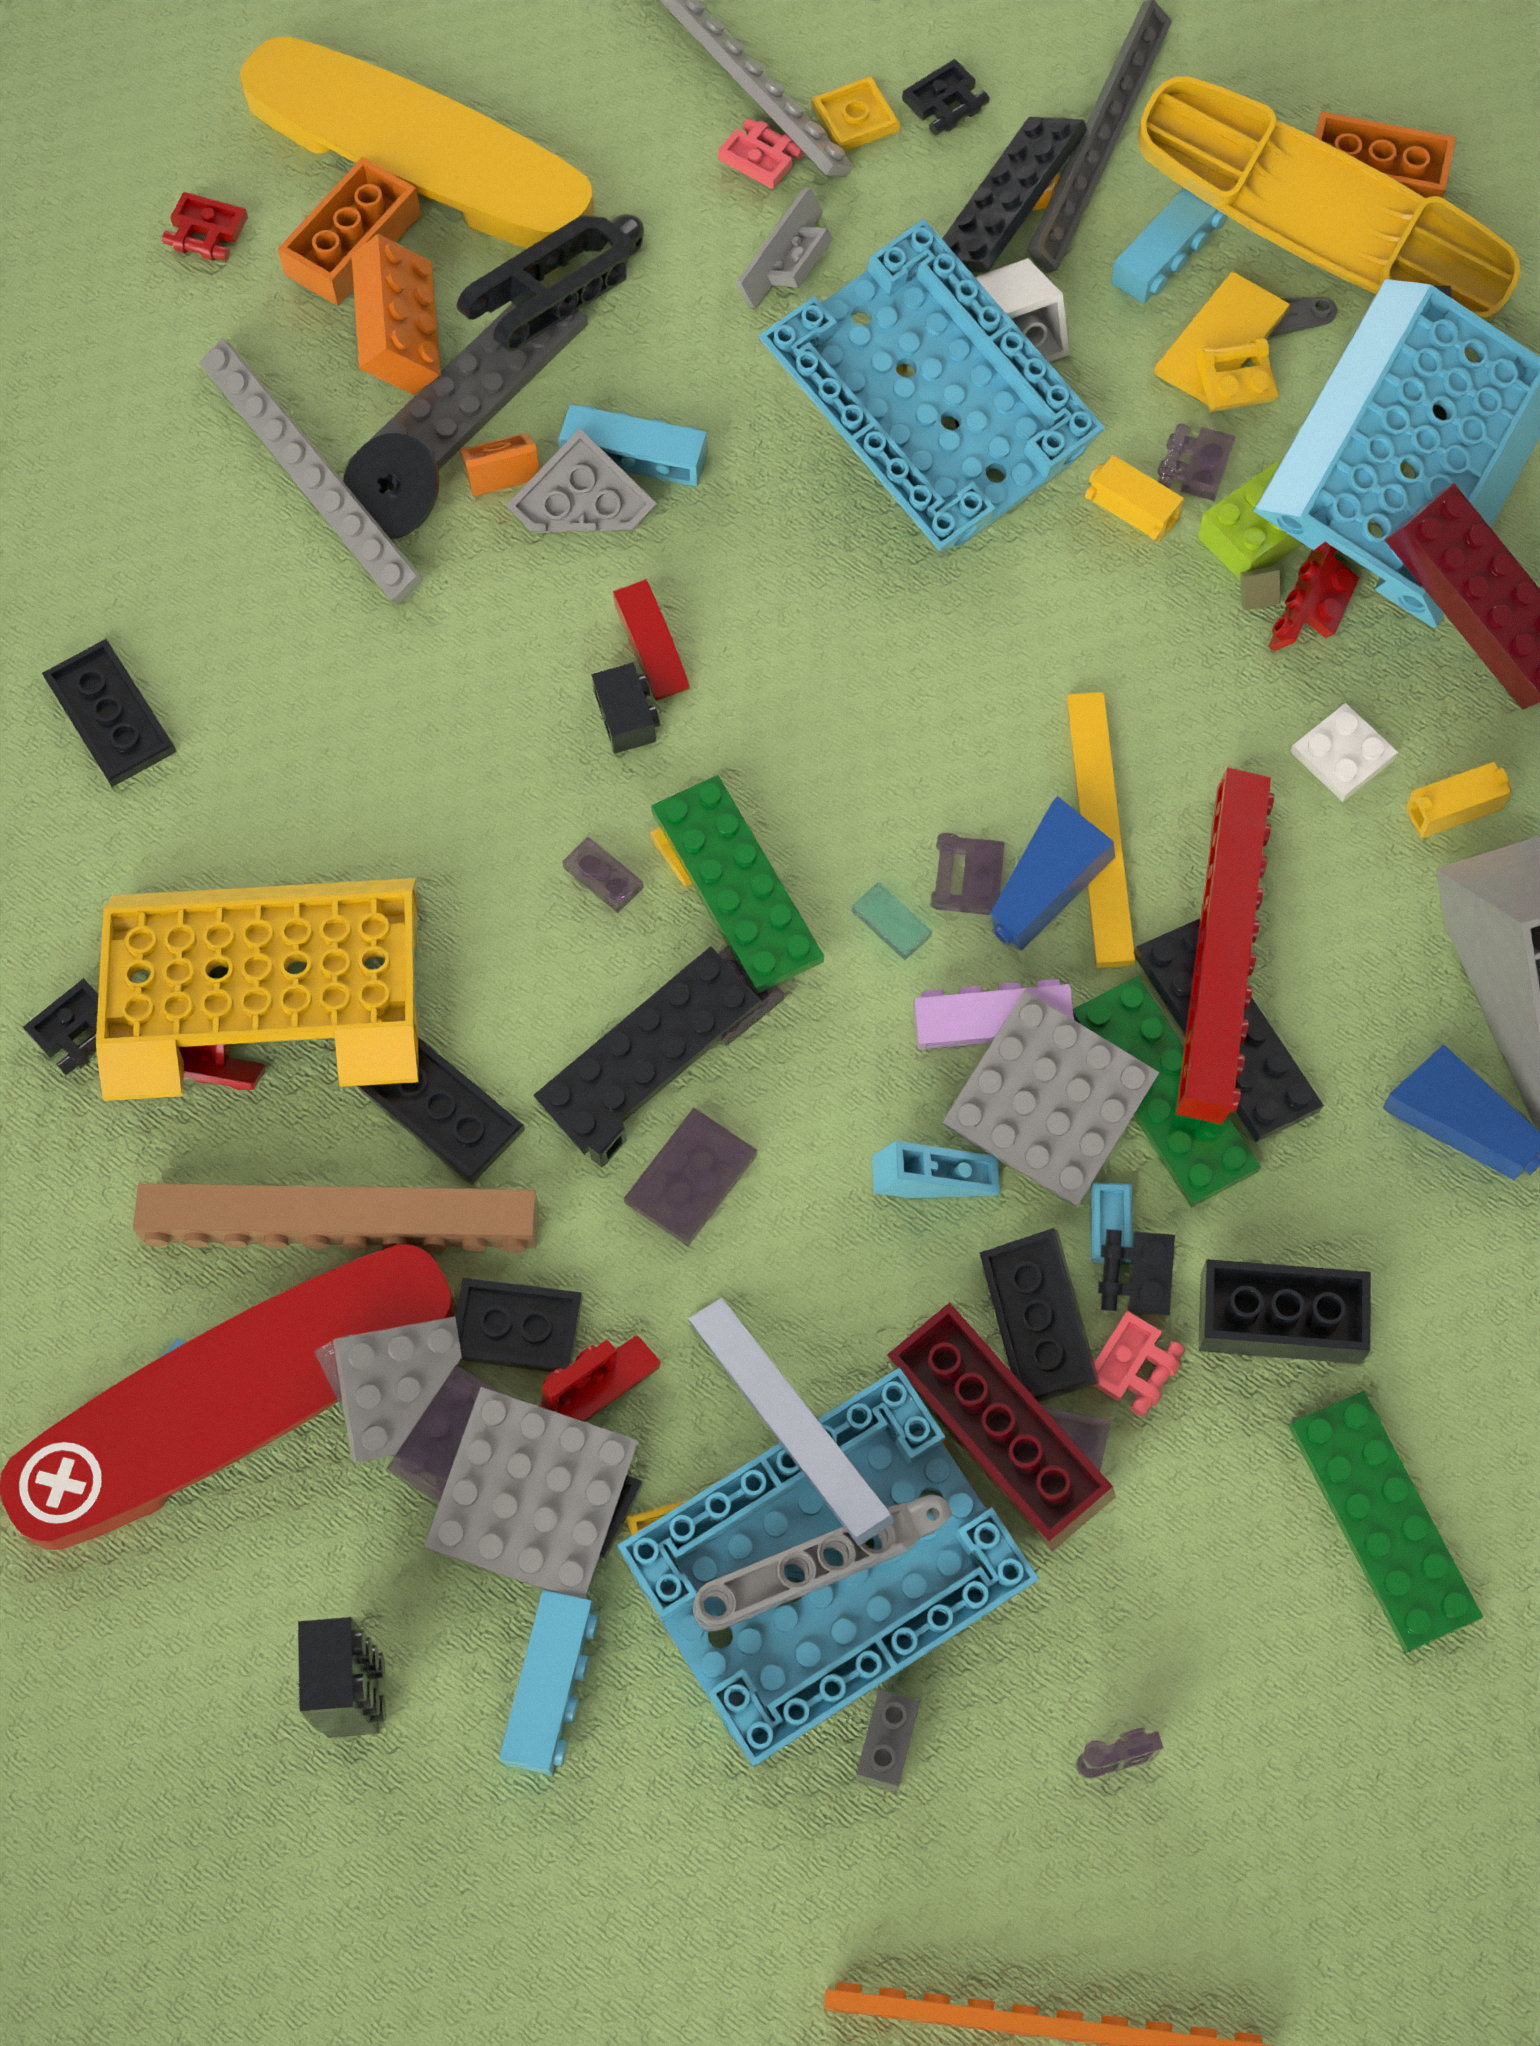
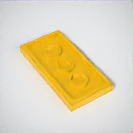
(1229, 318)

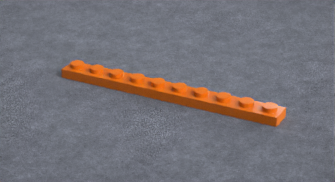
(1022, 2020)

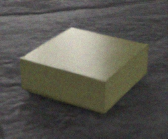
(1260, 587)

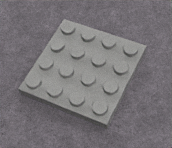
(1050, 1098)
(531, 1494)

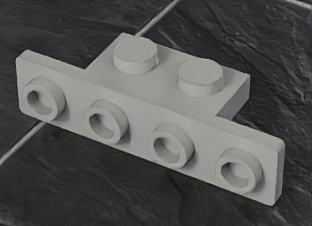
(788, 251)

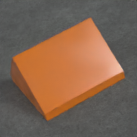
(500, 463)

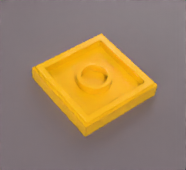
(855, 114)

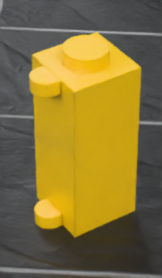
(1135, 497)
(1458, 799)

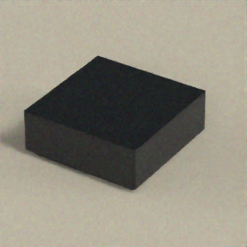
(607, 1142)

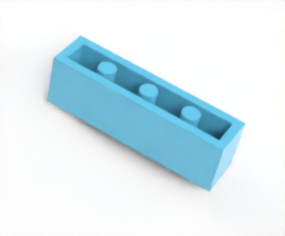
(1165, 246)
(640, 444)
(548, 1682)

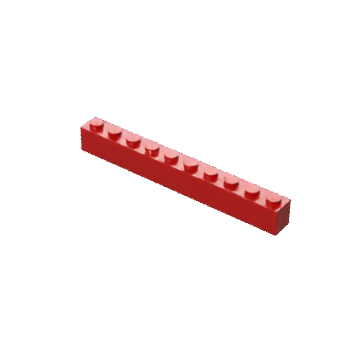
(1224, 948)

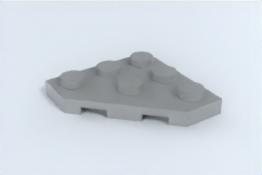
(581, 493)
(391, 1381)

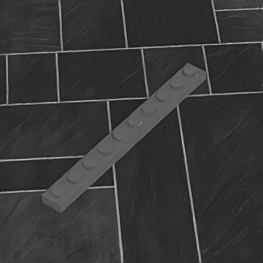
(1103, 131)

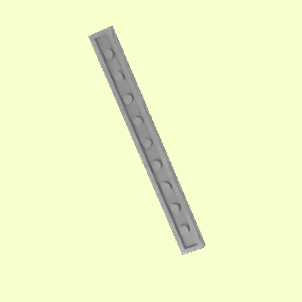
(760, 87)
(311, 472)

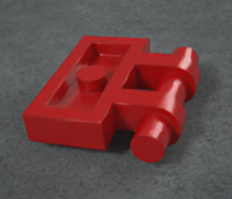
(207, 217)

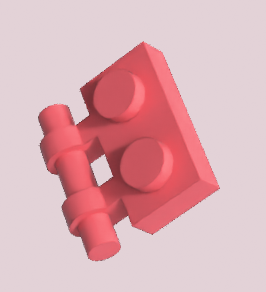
(755, 158)
(1124, 1356)

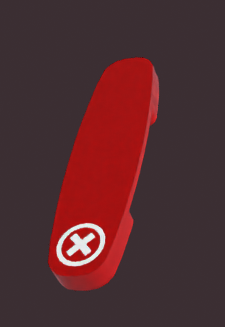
(209, 1400)

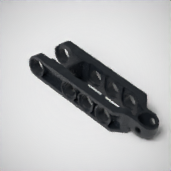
(544, 307)

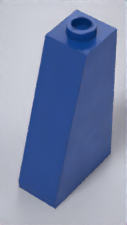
(1050, 874)
(1467, 1114)

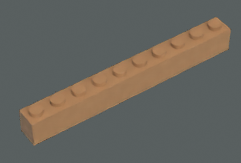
(336, 1216)

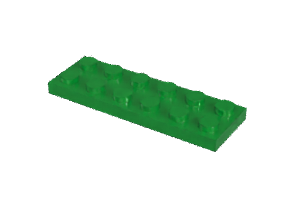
(737, 884)
(1197, 1153)
(1385, 1522)

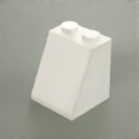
(1032, 305)

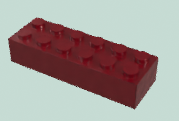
(1476, 587)
(1002, 1427)

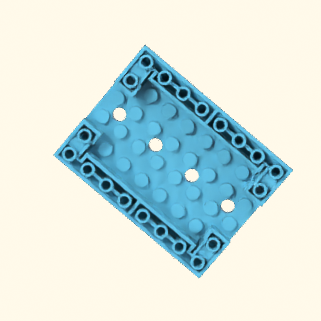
(966, 367)
(1382, 415)
(848, 1637)

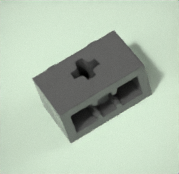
(887, 1741)

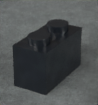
(624, 707)

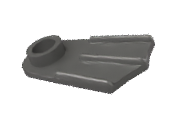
(1305, 315)

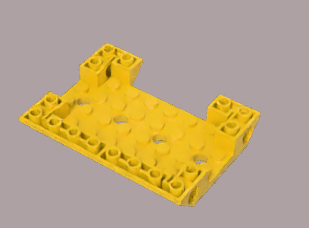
(257, 938)

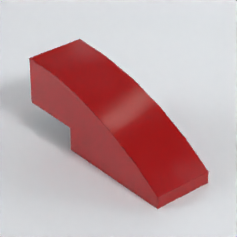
(650, 639)

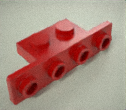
(1317, 598)
(215, 1066)
(598, 1378)

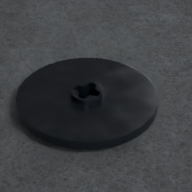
(408, 467)

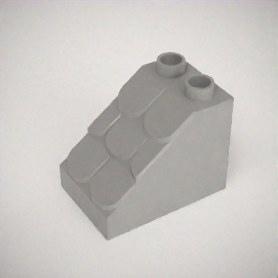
(1495, 928)

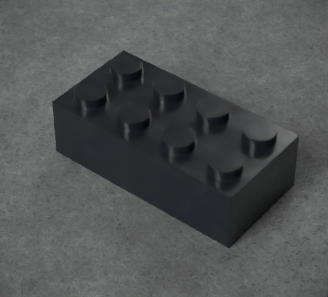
(1284, 1311)
(340, 1677)

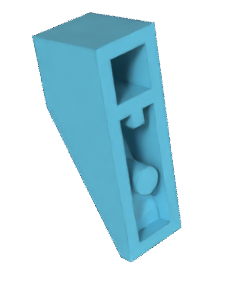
(933, 1172)

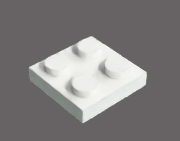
(1344, 752)

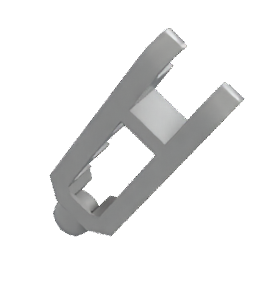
(766, 1587)

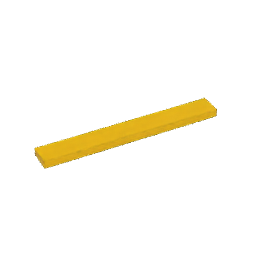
(1098, 805)

